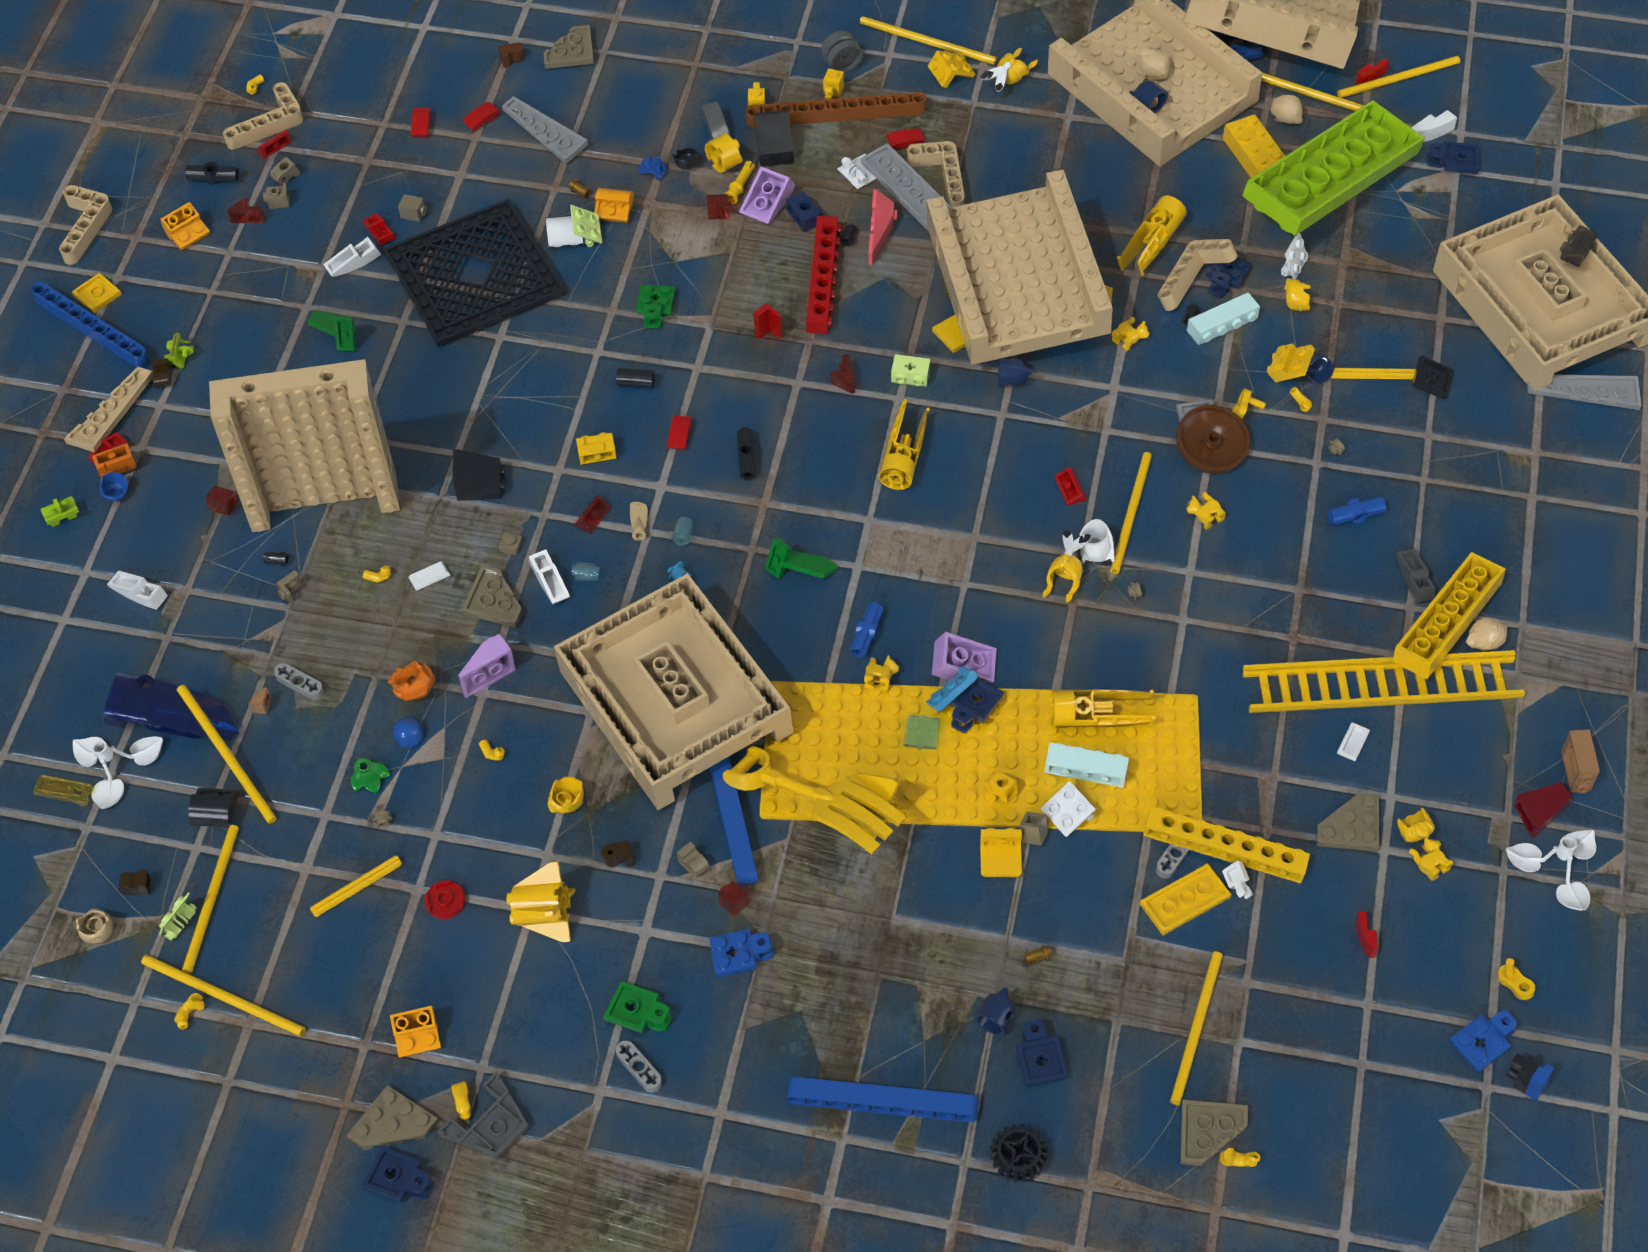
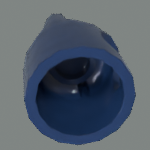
(1147, 92)
(1012, 372)
(995, 1012)

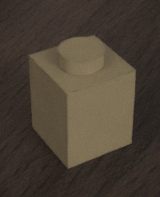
(412, 208)
(1034, 828)

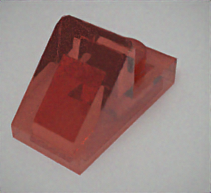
(244, 213)
(844, 376)

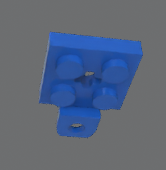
(750, 950)
(1494, 1035)

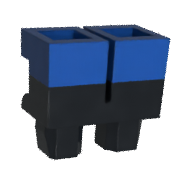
(1528, 1076)

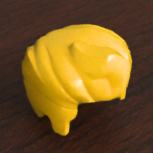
(1295, 295)
(565, 795)
(1416, 826)

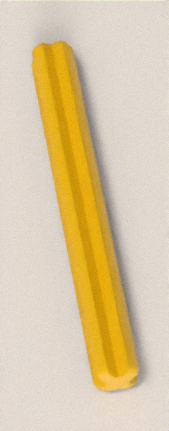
(1372, 373)
(355, 886)

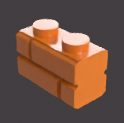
(114, 460)

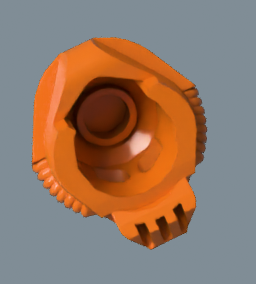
(415, 687)

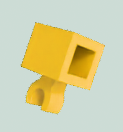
(833, 83)
(756, 94)

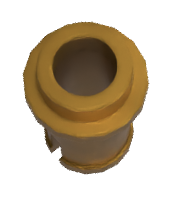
(575, 186)
(1038, 955)

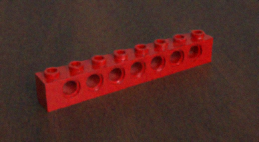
(822, 274)

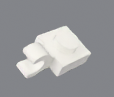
(1236, 878)

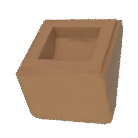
(261, 702)

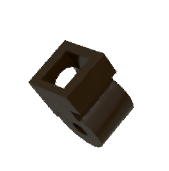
(161, 372)
(617, 853)
(135, 883)

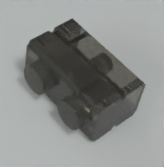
(1578, 245)

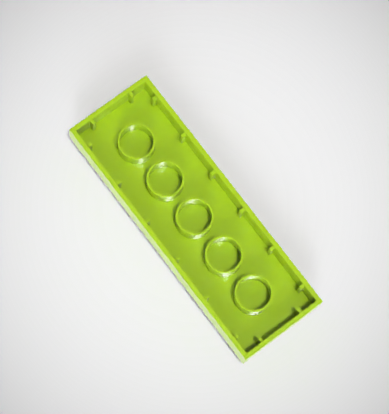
(1332, 167)

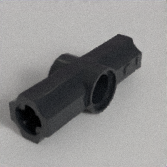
(212, 173)
(746, 453)

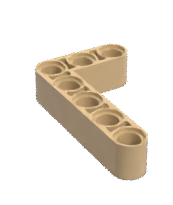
(267, 124)
(942, 154)
(96, 211)
(1189, 265)

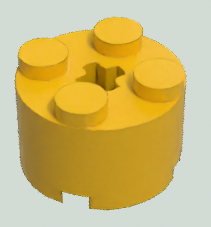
(723, 152)

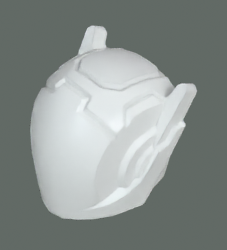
(1101, 543)

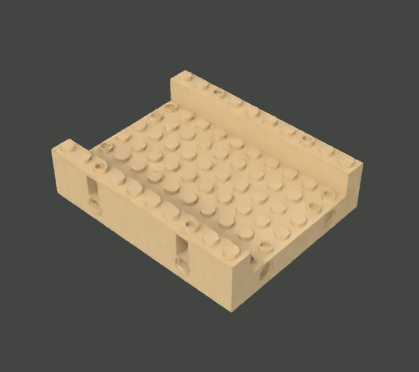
(1284, 25)
(1204, 79)
(1019, 271)
(1534, 303)
(303, 439)
(671, 687)

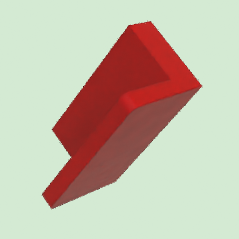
(767, 320)

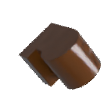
(511, 53)

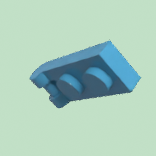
(952, 689)

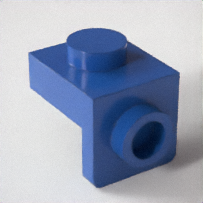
(653, 165)

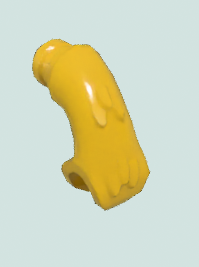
(193, 1003)
(460, 1095)
(1232, 1158)

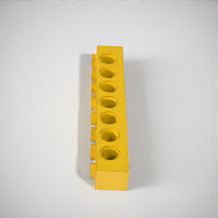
(1216, 848)

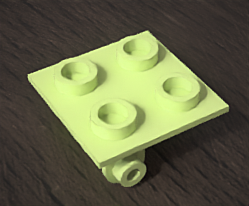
(586, 225)
(182, 912)

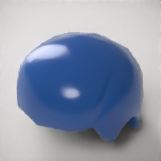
(113, 486)
(408, 732)

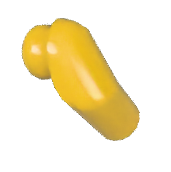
(252, 84)
(1303, 401)
(379, 576)
(489, 753)

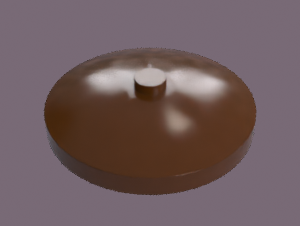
(1212, 439)

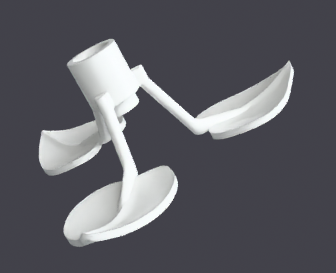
(91, 749)
(1578, 843)

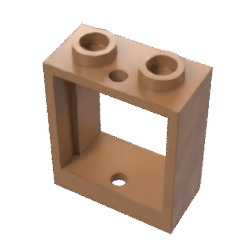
(1580, 761)

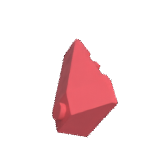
(881, 223)

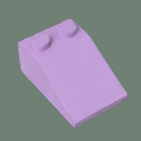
(767, 195)
(955, 651)
(487, 665)

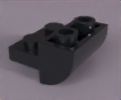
(212, 807)

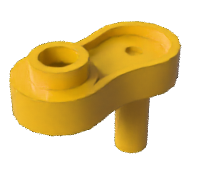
(1243, 401)
(1512, 978)

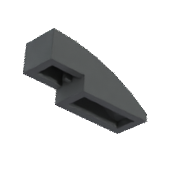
(714, 120)
(1416, 575)

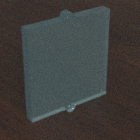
(921, 732)

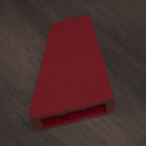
(1542, 807)

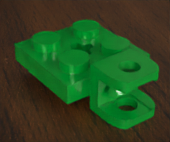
(652, 308)
(647, 1010)

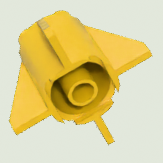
(881, 786)
(542, 903)

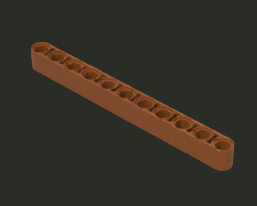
(844, 108)

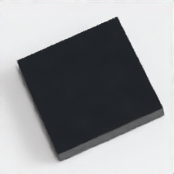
(1432, 377)

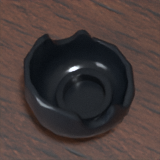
(686, 158)

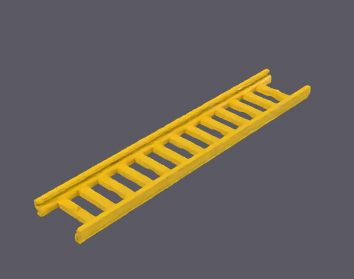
(1379, 665)

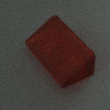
(592, 514)

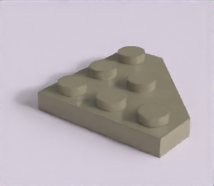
(571, 50)
(492, 599)
(1352, 825)
(391, 1121)
(1208, 1129)

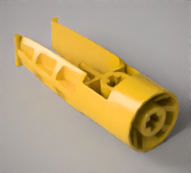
(1154, 231)
(900, 459)
(1065, 707)

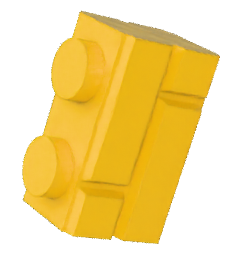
(596, 448)

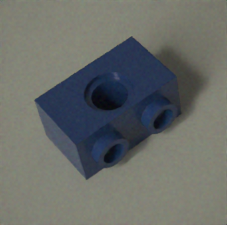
(803, 211)

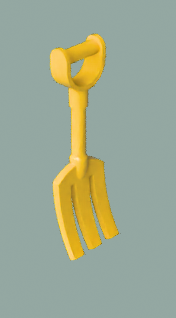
(826, 801)

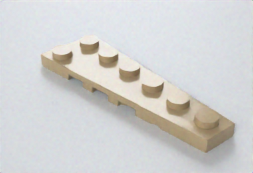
(106, 417)

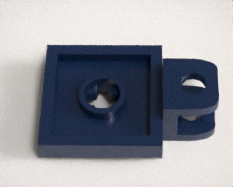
(1449, 154)
(1223, 278)
(968, 710)
(1038, 1045)
(407, 1181)

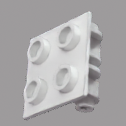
(856, 172)
(1295, 258)
(1068, 809)

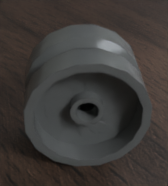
(841, 51)

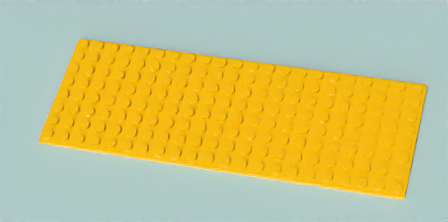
(862, 730)

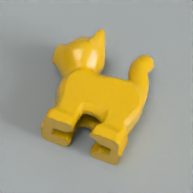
(1129, 334)
(1206, 512)
(879, 673)
(1433, 860)

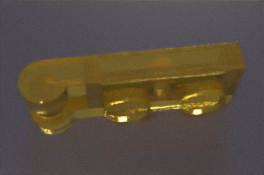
(63, 790)

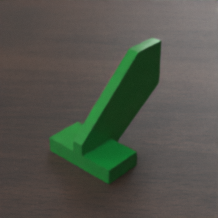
(339, 326)
(783, 557)

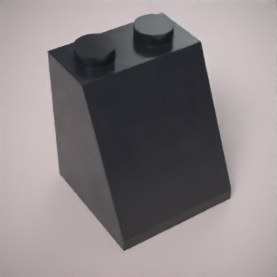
(773, 138)
(477, 476)

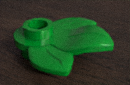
(369, 777)

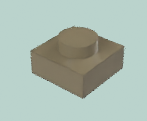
(510, 543)

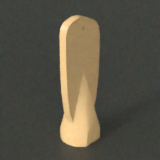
(638, 519)

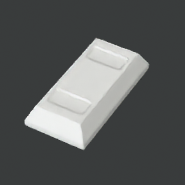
(429, 575)
(1353, 741)

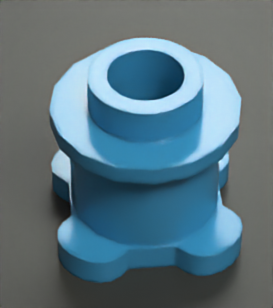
(677, 571)

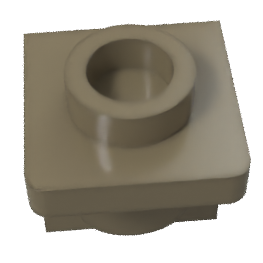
(288, 585)

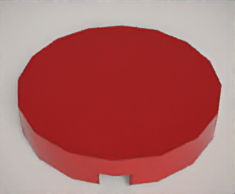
(445, 899)

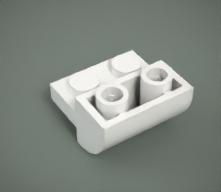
(561, 232)

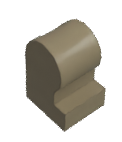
(284, 171)
(692, 860)

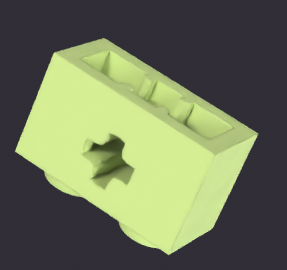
(910, 370)

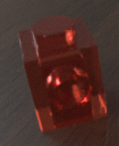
(718, 206)
(221, 500)
(733, 898)

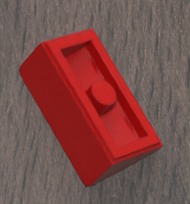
(274, 144)
(1070, 486)

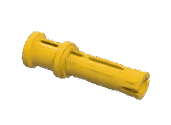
(736, 187)

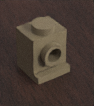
(276, 196)

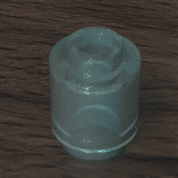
(682, 531)
(585, 571)

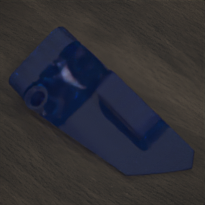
(162, 708)

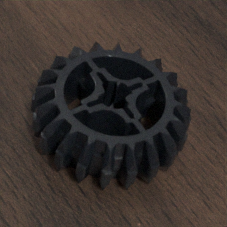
(1033, 1162)

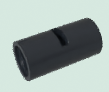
(635, 377)

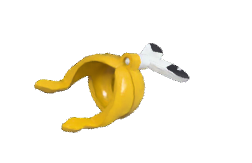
(1008, 70)
(1067, 565)

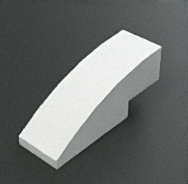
(1436, 127)
(352, 258)
(548, 577)
(138, 589)

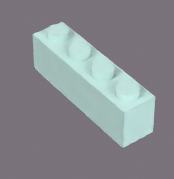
(1223, 318)
(1086, 764)

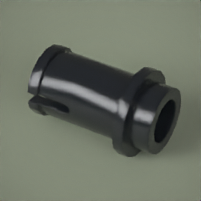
(848, 236)
(1191, 311)
(276, 558)

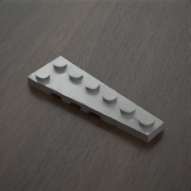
(551, 134)
(1597, 389)

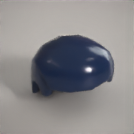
(1319, 369)

